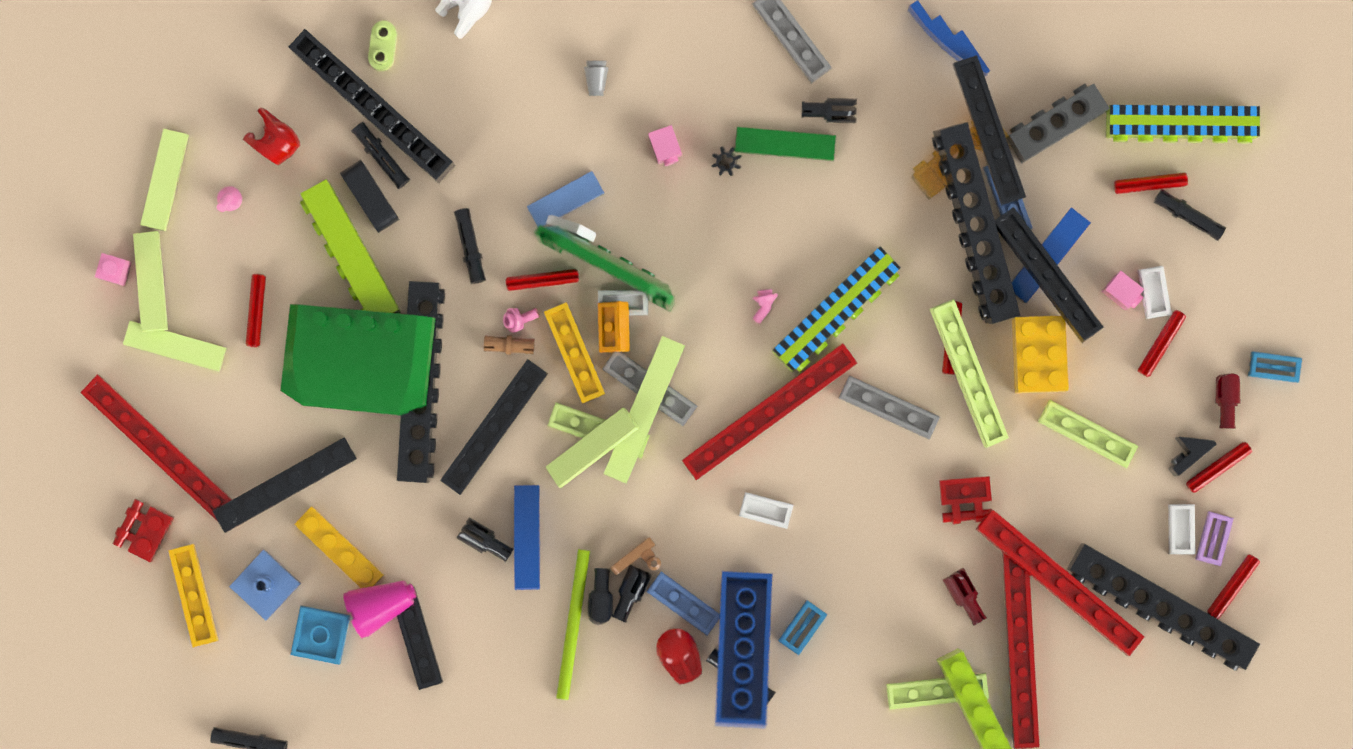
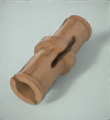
(509, 344)

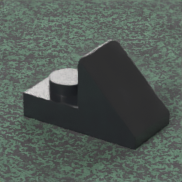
(1195, 450)

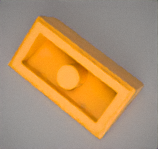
(613, 326)

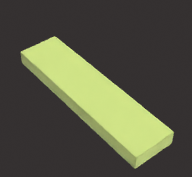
(164, 179)
(150, 281)
(175, 346)
(577, 422)
(1087, 433)
(592, 447)
(925, 692)

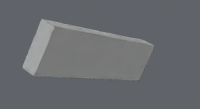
(793, 38)
(632, 376)
(889, 407)

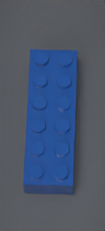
(743, 650)

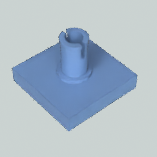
(265, 585)

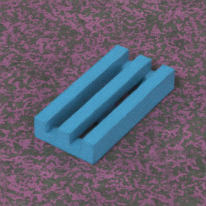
(1254, 364)
(814, 610)

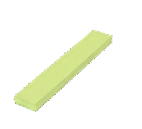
(969, 373)
(645, 408)

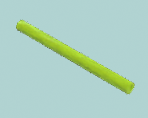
(573, 624)

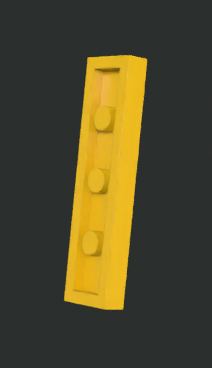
(574, 352)
(338, 548)
(193, 595)

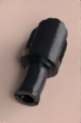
(833, 110)
(483, 540)
(631, 591)
(600, 599)

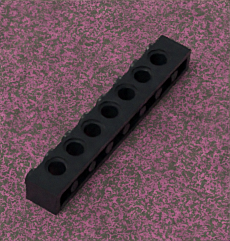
(371, 106)
(980, 208)
(408, 471)
(1243, 646)

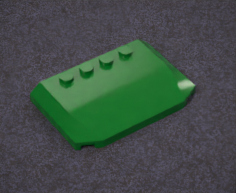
(601, 258)
(357, 359)

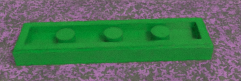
(785, 144)

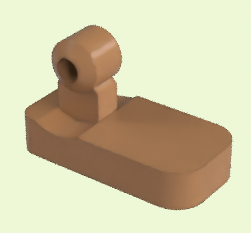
(643, 551)

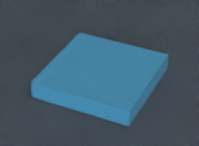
(320, 635)

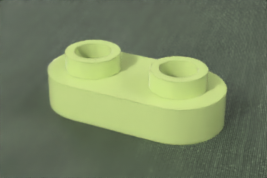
(382, 45)

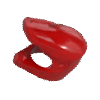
(278, 141)
(679, 655)

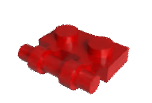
(962, 491)
(150, 533)

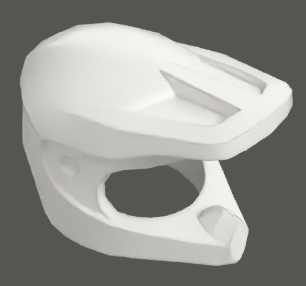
(468, 13)

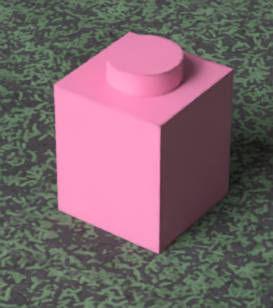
(665, 145)
(113, 269)
(1123, 291)

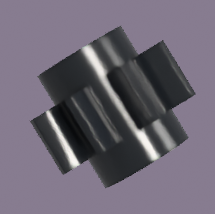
(728, 154)

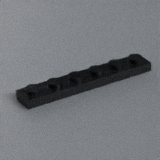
(989, 130)
(1048, 275)
(494, 427)
(284, 485)

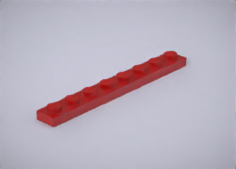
(769, 411)
(155, 444)
(1060, 582)
(1020, 655)

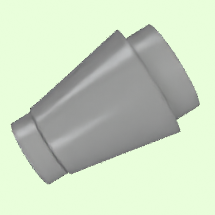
(596, 77)

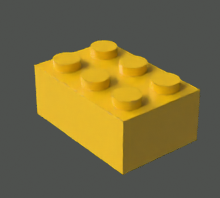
(1040, 354)

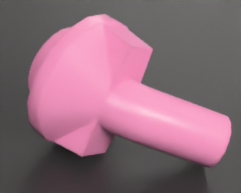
(229, 199)
(765, 299)
(514, 320)

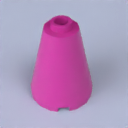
(377, 605)

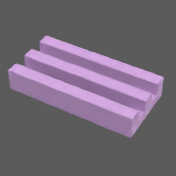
(1204, 537)

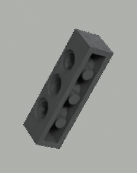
(1093, 106)

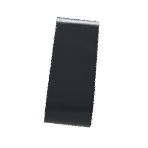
(369, 196)

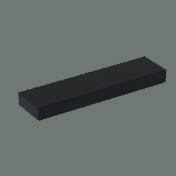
(419, 646)

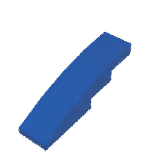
(955, 45)
(1057, 245)
(527, 537)

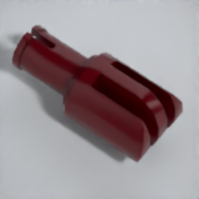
(1227, 398)
(965, 595)

